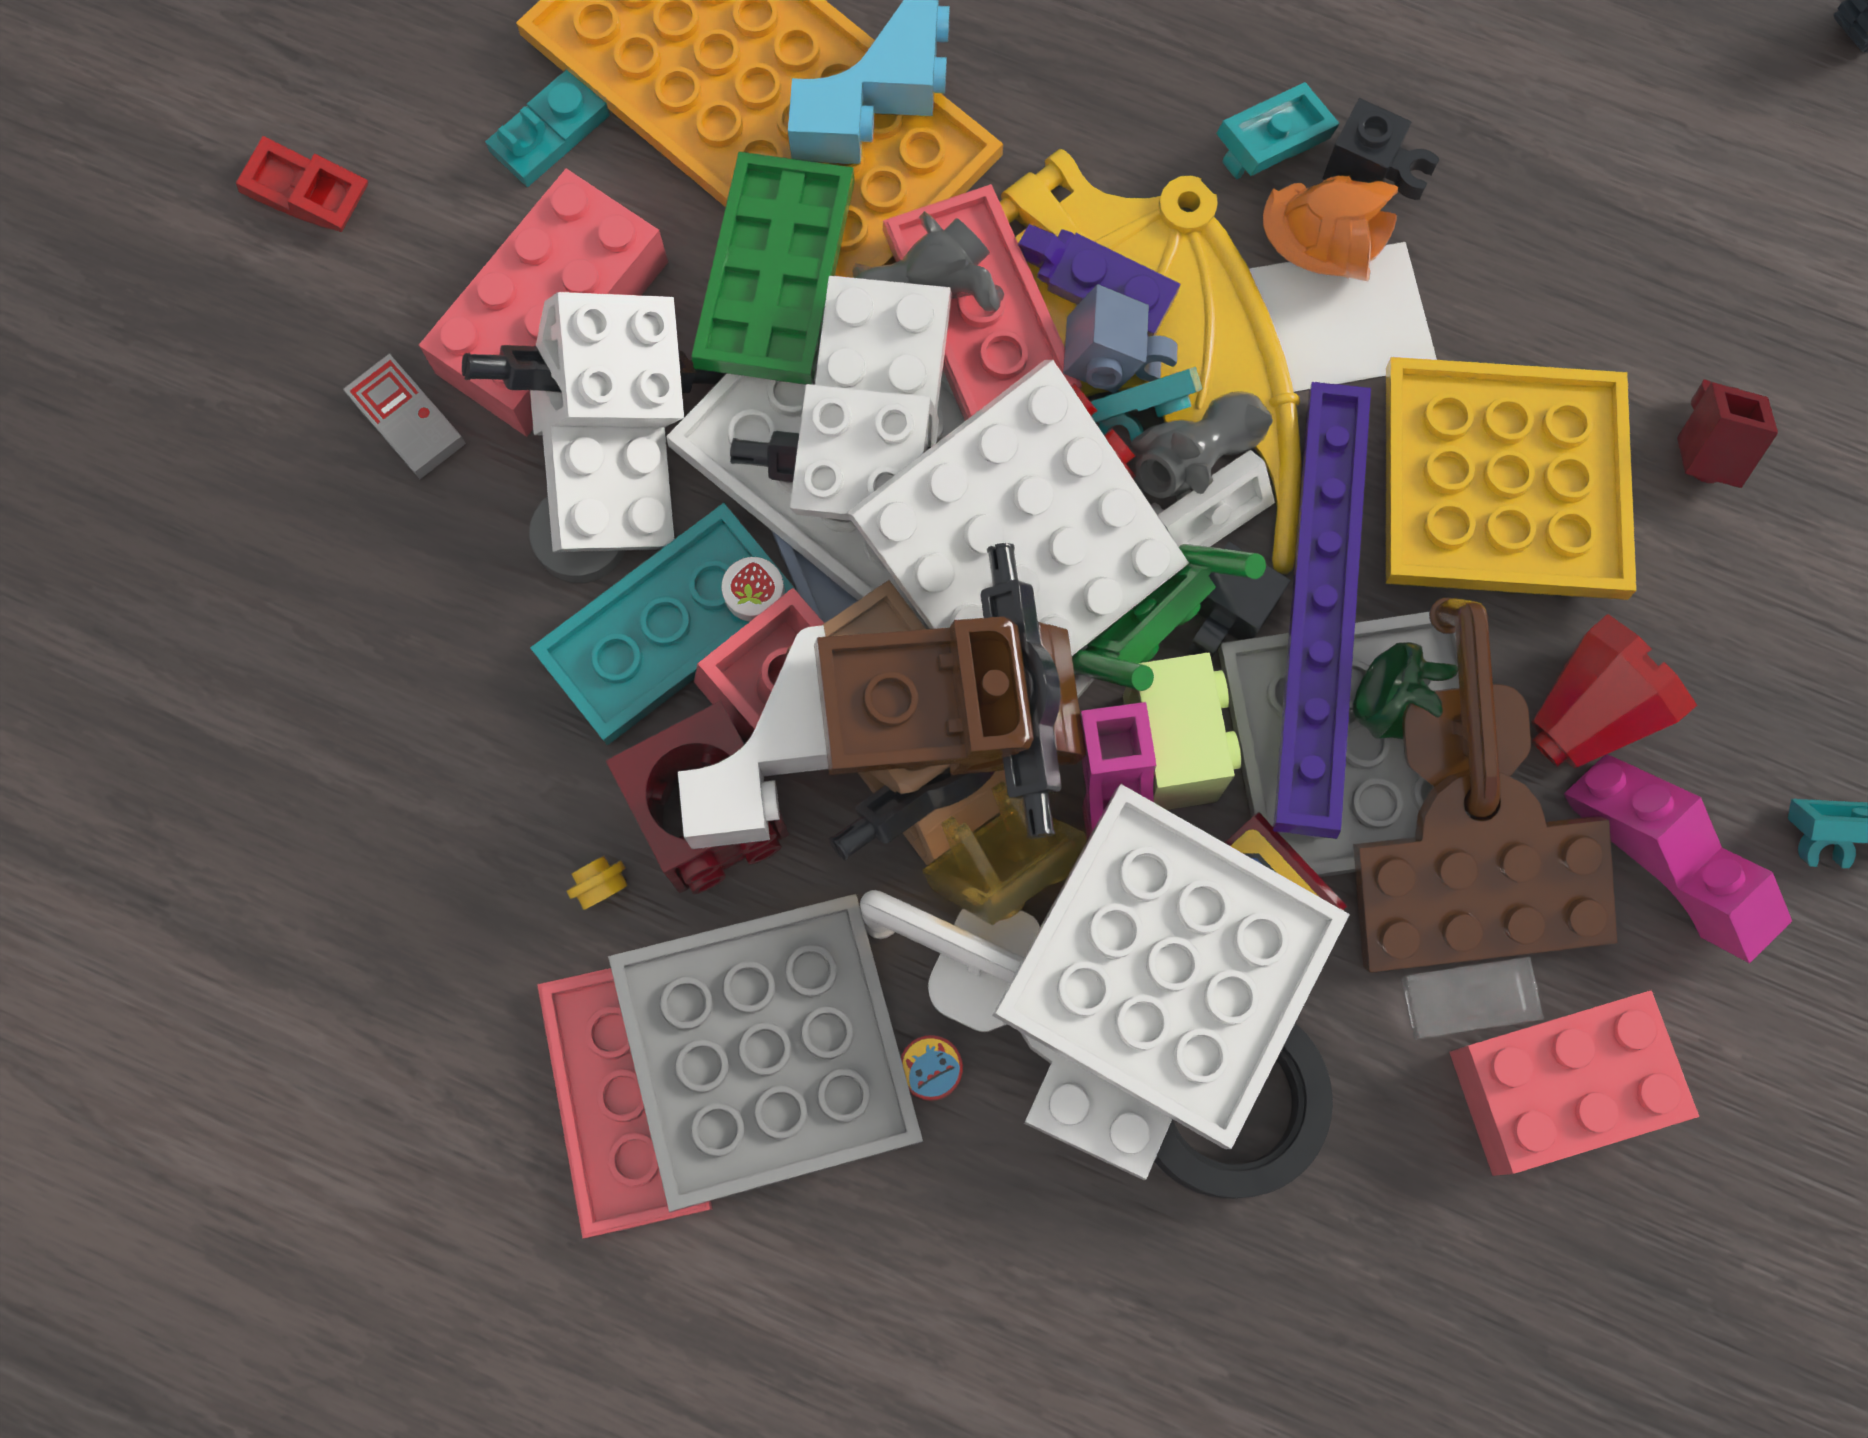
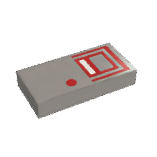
(404, 416)

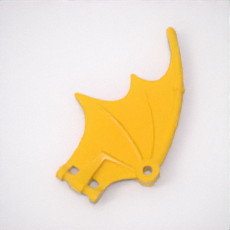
(1213, 319)

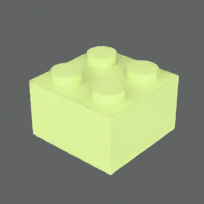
(1188, 731)

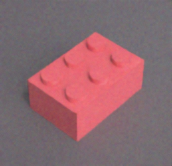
(1573, 1084)

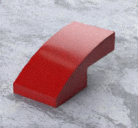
(300, 186)

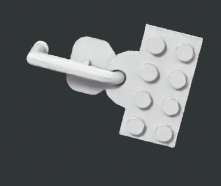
(967, 987)

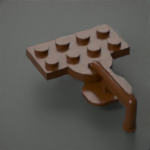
(1487, 880)

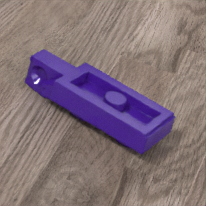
(1077, 264)

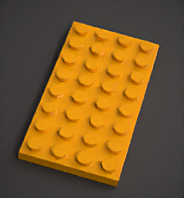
(719, 82)

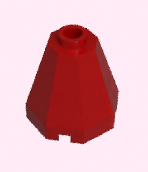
(1607, 697)

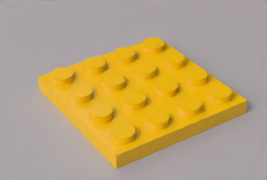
(1509, 478)

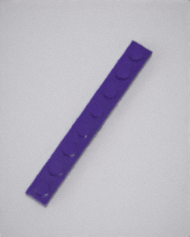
(1323, 613)

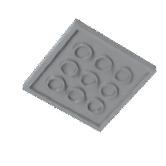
(1379, 786)
(763, 1051)

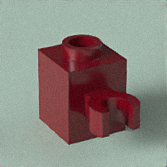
(1726, 434)

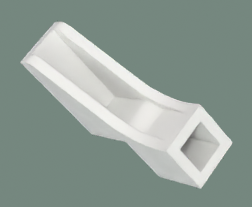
(731, 799)

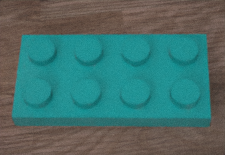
(650, 627)

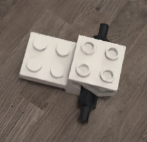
(601, 397)
(869, 398)

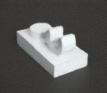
(1231, 500)

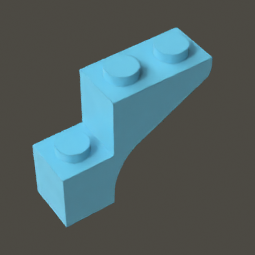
(894, 77)

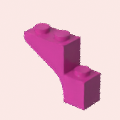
(1116, 753)
(1674, 840)

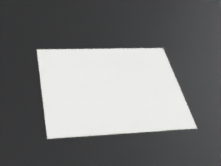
(1343, 326)

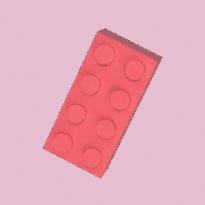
(565, 244)

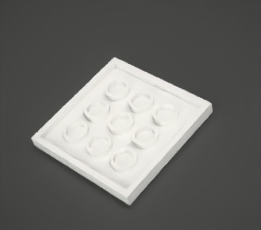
(1032, 477)
(1172, 966)

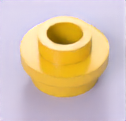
(597, 882)

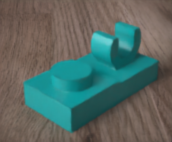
(547, 128)
(1275, 130)
(1165, 394)
(1828, 824)

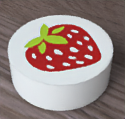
(751, 587)

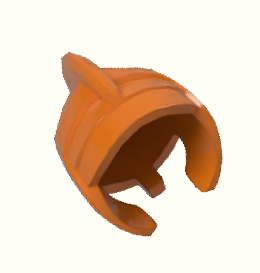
(1331, 225)

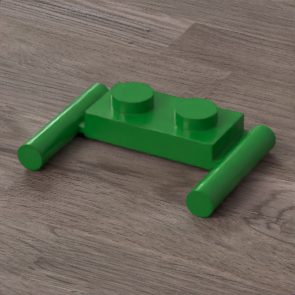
(1137, 634)

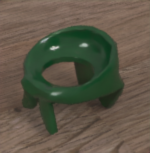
(1393, 683)

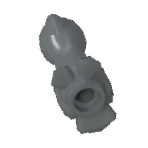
(943, 260)
(1182, 452)

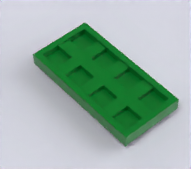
(773, 268)

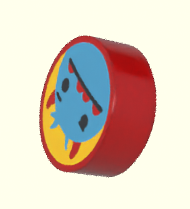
(932, 1067)

